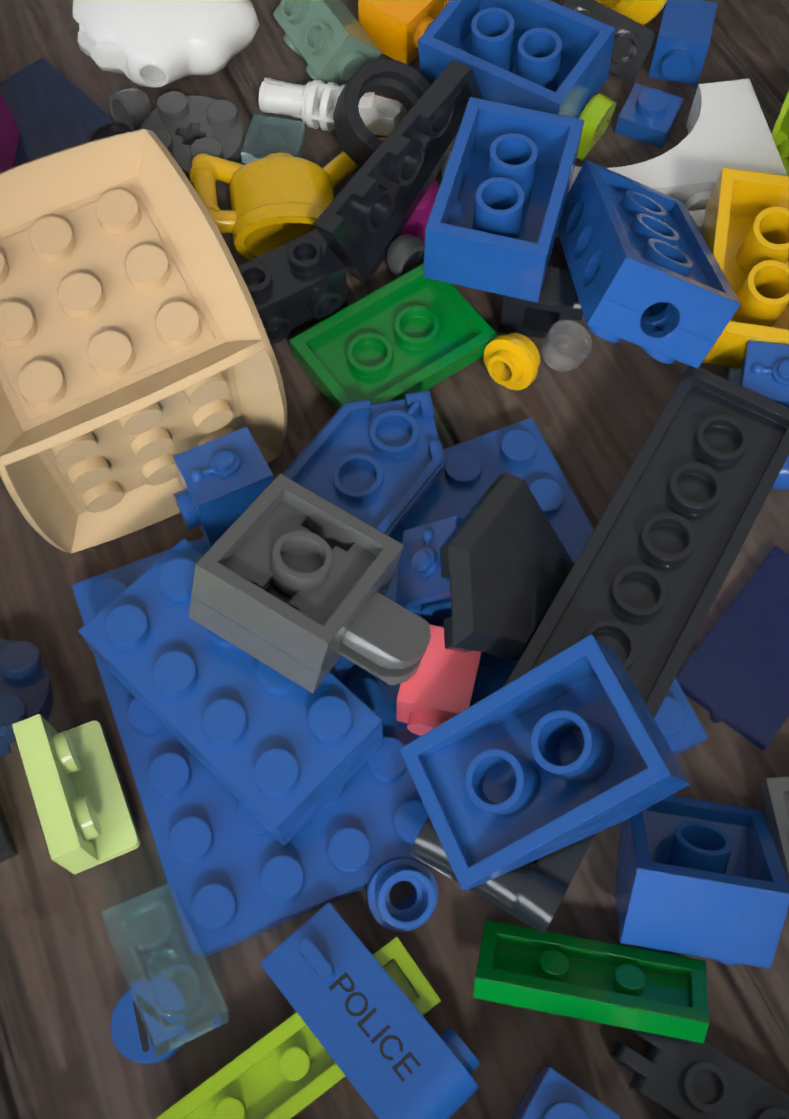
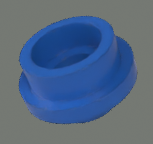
(416, 909)

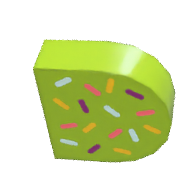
(596, 121)

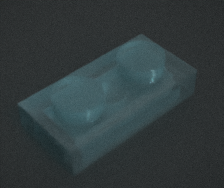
(164, 969)

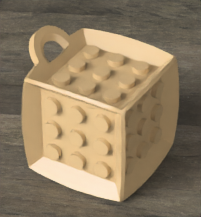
(119, 339)

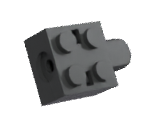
(306, 586)

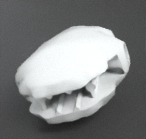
(164, 38)

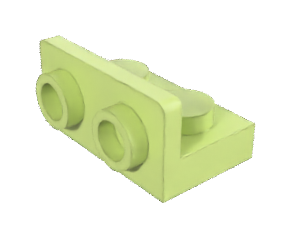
(76, 793)

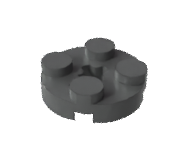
(200, 117)

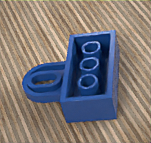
(241, 719)

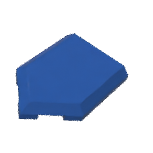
(374, 459)

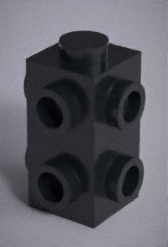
(296, 284)

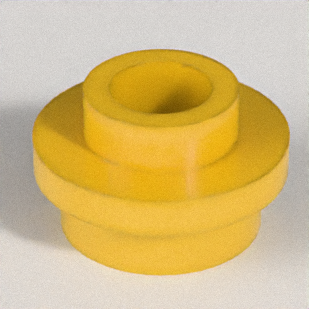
(512, 361)

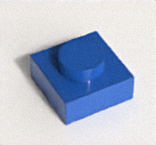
(648, 115)

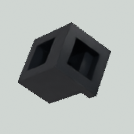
(556, 303)

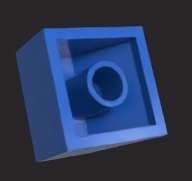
(701, 882)

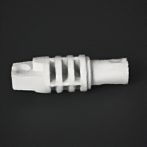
(317, 102)

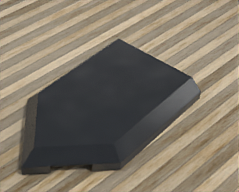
(501, 571)

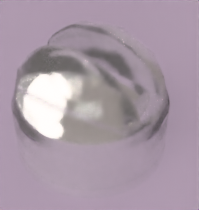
(566, 345)

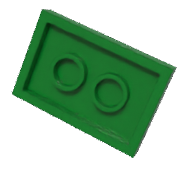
(393, 341)

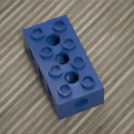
(643, 268)

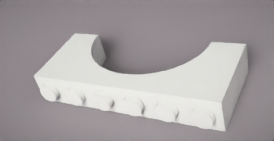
(723, 131)

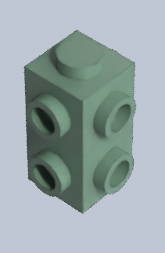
(326, 38)

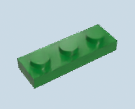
(593, 981)

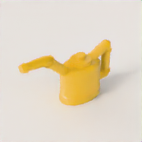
(269, 197)

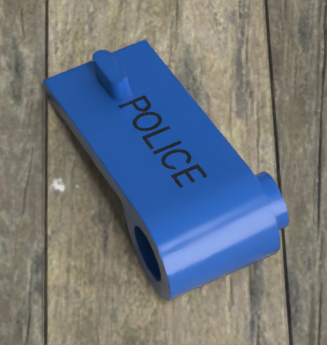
(370, 1023)

